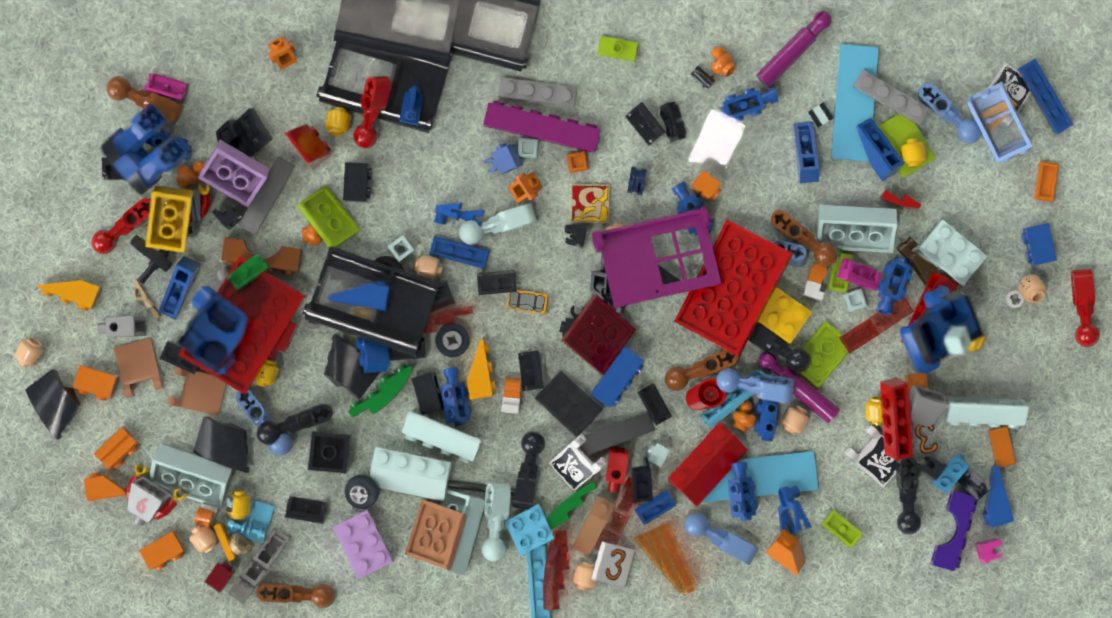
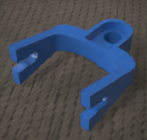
(454, 212)
(787, 502)

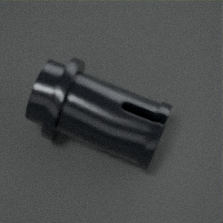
(704, 77)

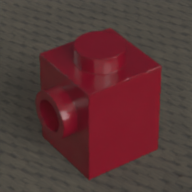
(220, 576)

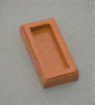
(1046, 181)
(1001, 446)

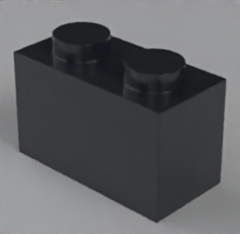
(356, 182)

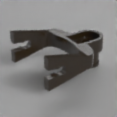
(920, 265)

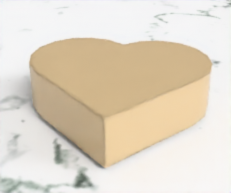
(239, 544)

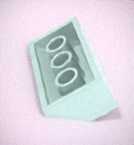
(857, 228)
(986, 411)
(441, 436)
(410, 474)
(195, 475)
(473, 508)

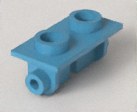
(952, 473)

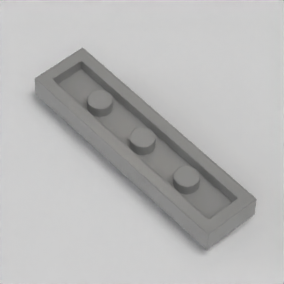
(537, 92)
(890, 97)

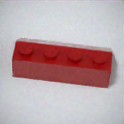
(707, 464)

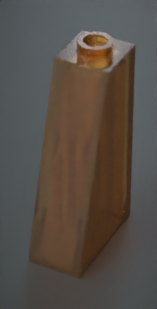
(667, 556)

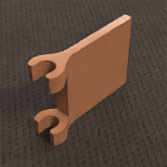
(137, 364)
(200, 392)

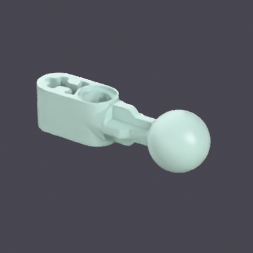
(504, 221)
(495, 511)

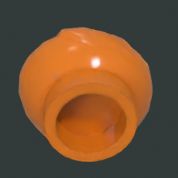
(724, 62)
(188, 176)
(310, 235)
(742, 420)

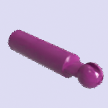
(794, 49)
(802, 389)

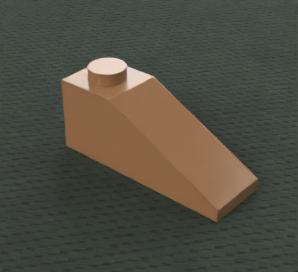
(593, 525)

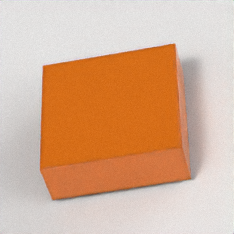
(577, 162)

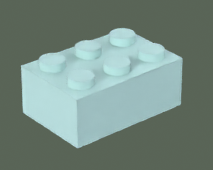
(951, 253)

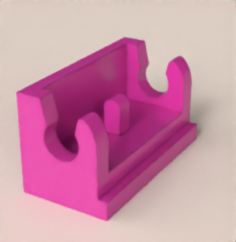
(166, 87)
(859, 274)
(986, 550)

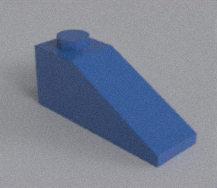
(879, 150)
(806, 152)
(179, 287)
(369, 296)
(996, 504)

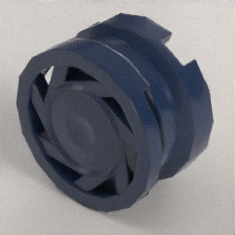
(636, 180)

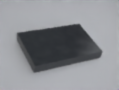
(568, 404)

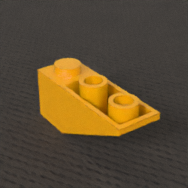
(77, 291)
(479, 378)

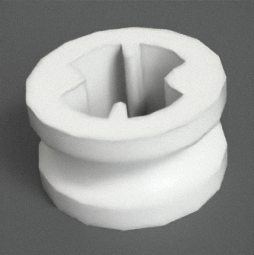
(1009, 301)

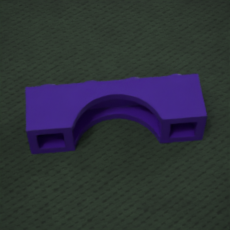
(961, 507)

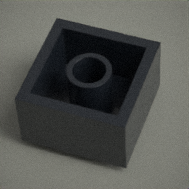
(329, 452)

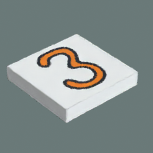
(613, 564)

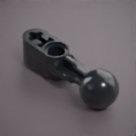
(797, 359)
(269, 431)
(532, 444)
(907, 521)

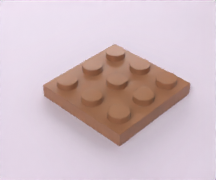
(436, 534)

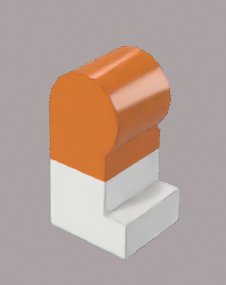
(813, 283)
(511, 395)
(206, 515)

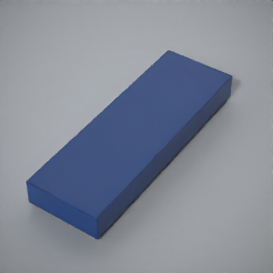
(459, 252)

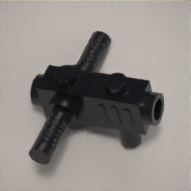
(158, 259)

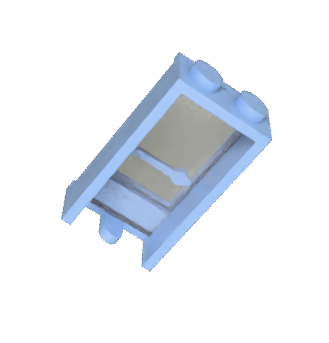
(999, 122)

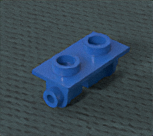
(411, 106)

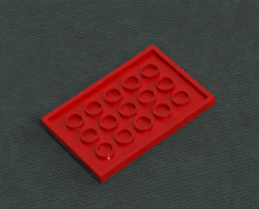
(748, 276)
(269, 310)

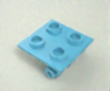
(255, 524)
(530, 529)

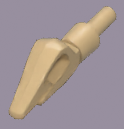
(147, 301)

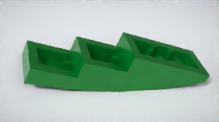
(559, 514)

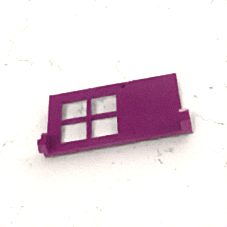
(633, 264)

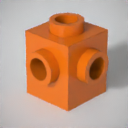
(282, 52)
(525, 187)

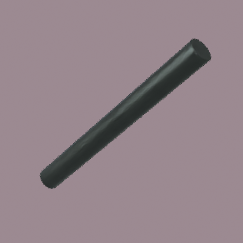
(471, 486)

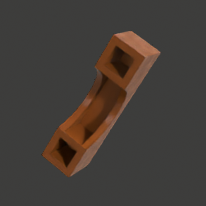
(285, 259)

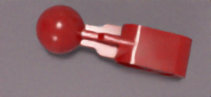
(373, 101)
(105, 241)
(1084, 299)

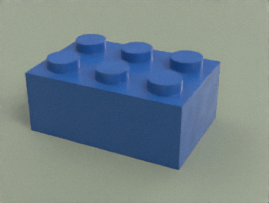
(618, 377)

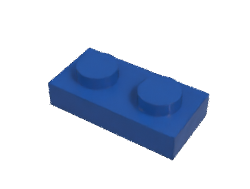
(652, 509)

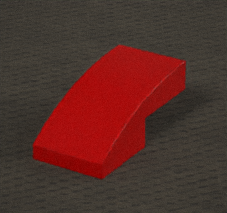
(906, 201)

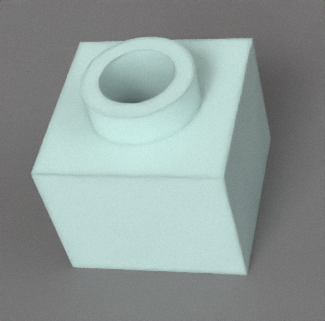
(401, 241)
(957, 340)
(657, 454)

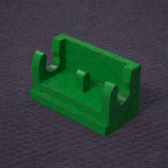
(248, 272)

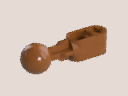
(120, 89)
(824, 253)
(678, 378)
(321, 595)

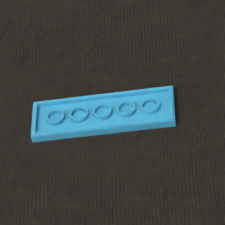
(851, 104)
(773, 473)

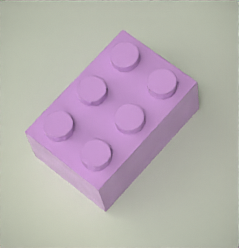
(234, 173)
(363, 544)

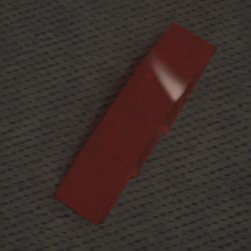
(445, 317)
(875, 326)
(619, 516)
(556, 562)

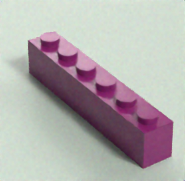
(541, 127)

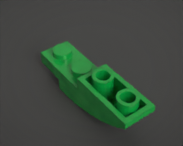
(389, 390)

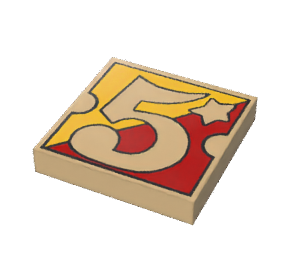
(589, 203)

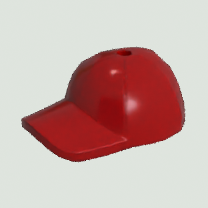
(698, 400)

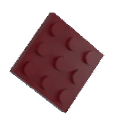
(598, 334)

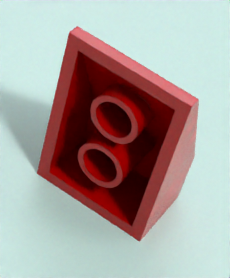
(308, 145)

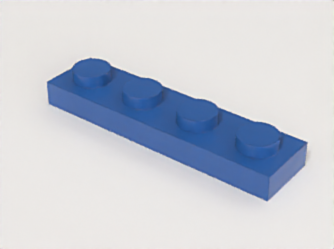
(1045, 96)

